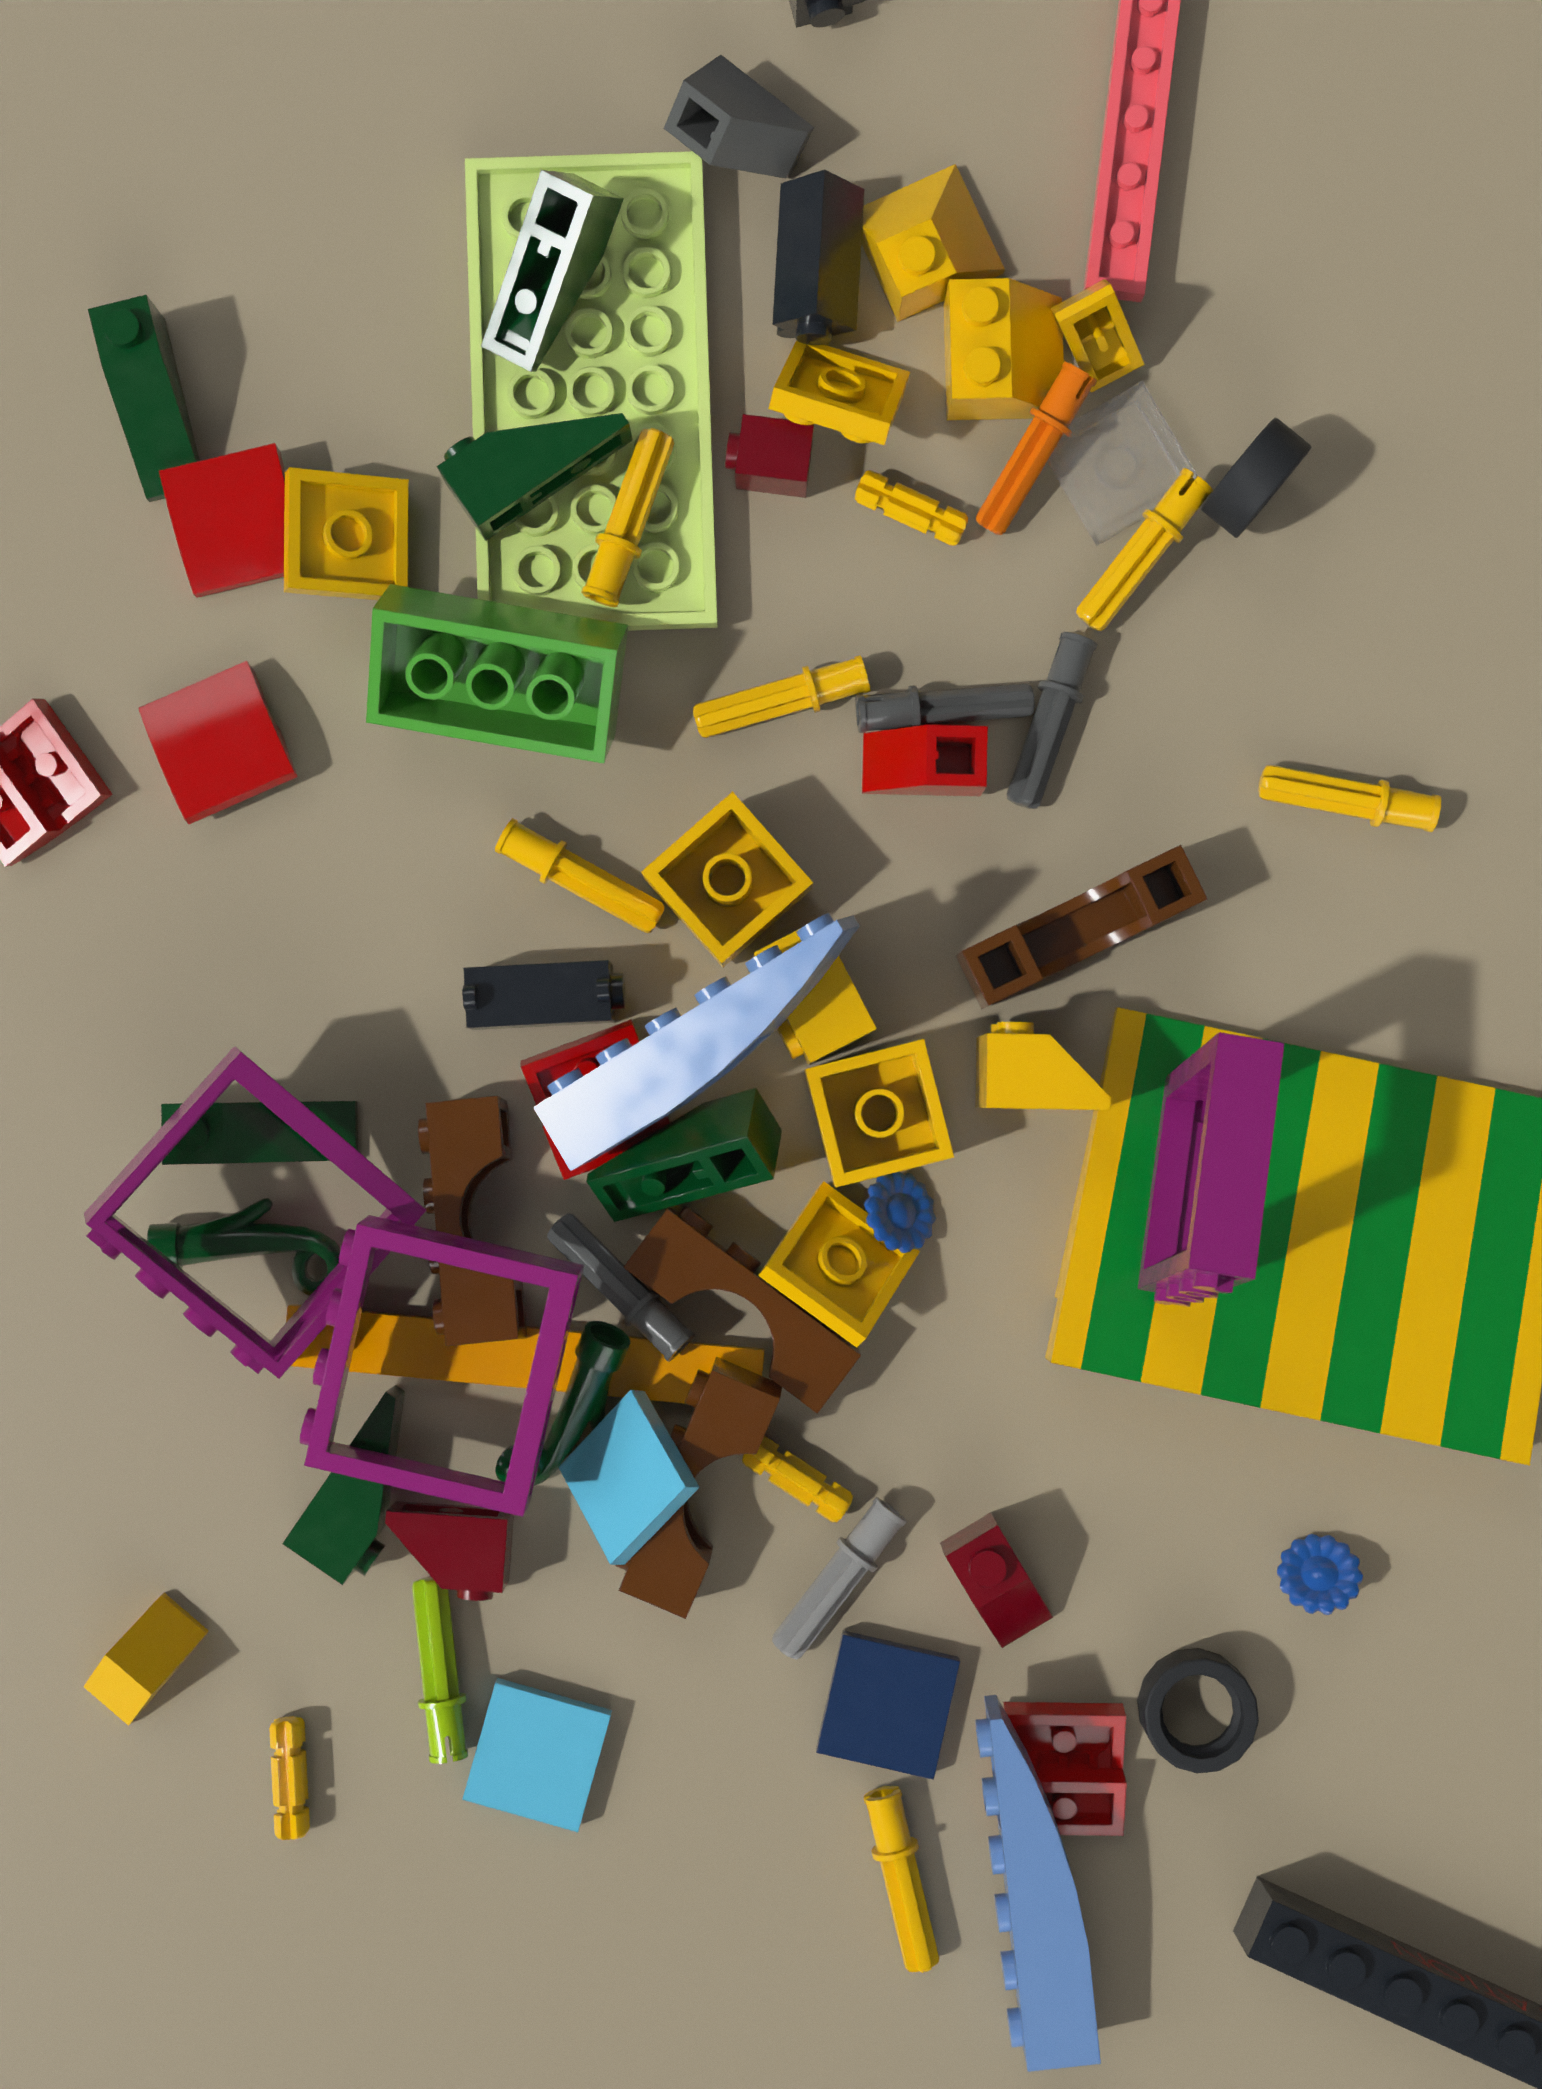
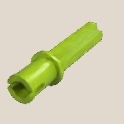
(438, 1671)

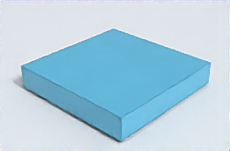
(628, 1477)
(537, 1754)

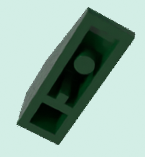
(550, 265)
(144, 387)
(521, 467)
(255, 1134)
(696, 1156)
(347, 1512)

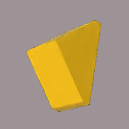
(1098, 334)
(145, 1658)

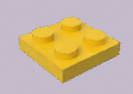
(839, 392)
(344, 533)
(837, 1265)

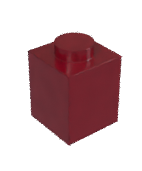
(771, 455)

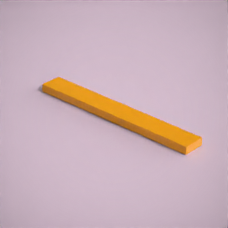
(411, 1348)

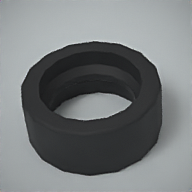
(1255, 477)
(1220, 1751)

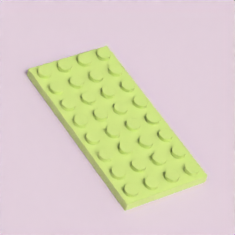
(625, 349)

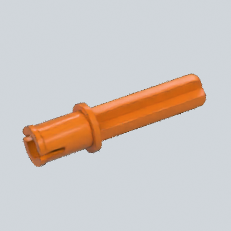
(1035, 447)

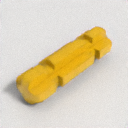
(911, 507)
(799, 1480)
(289, 1778)

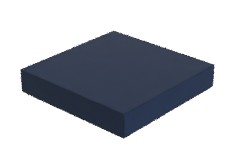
(888, 1704)

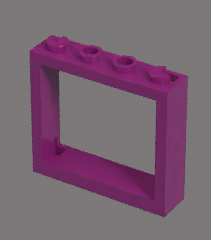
(1211, 1170)
(164, 1276)
(333, 1364)

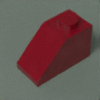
(457, 1545)
(995, 1580)

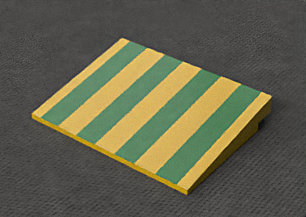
(1387, 1262)

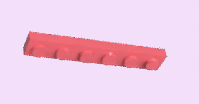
(1132, 146)

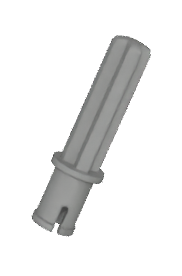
(838, 1578)

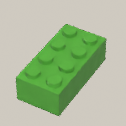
(495, 673)

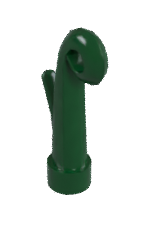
(238, 1237)
(598, 1356)

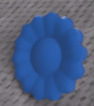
(900, 1211)
(1319, 1574)

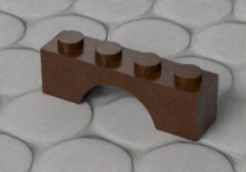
(1081, 926)
(465, 1145)
(683, 1259)
(727, 1420)

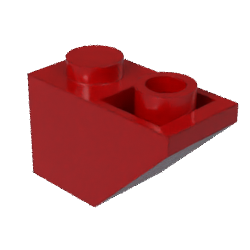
(926, 761)

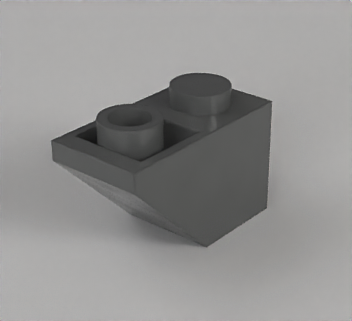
(737, 122)

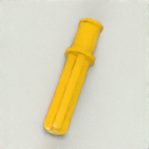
(628, 518)
(1144, 549)
(781, 697)
(1350, 797)
(579, 876)
(902, 1878)

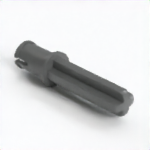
(942, 706)
(1051, 719)
(620, 1286)

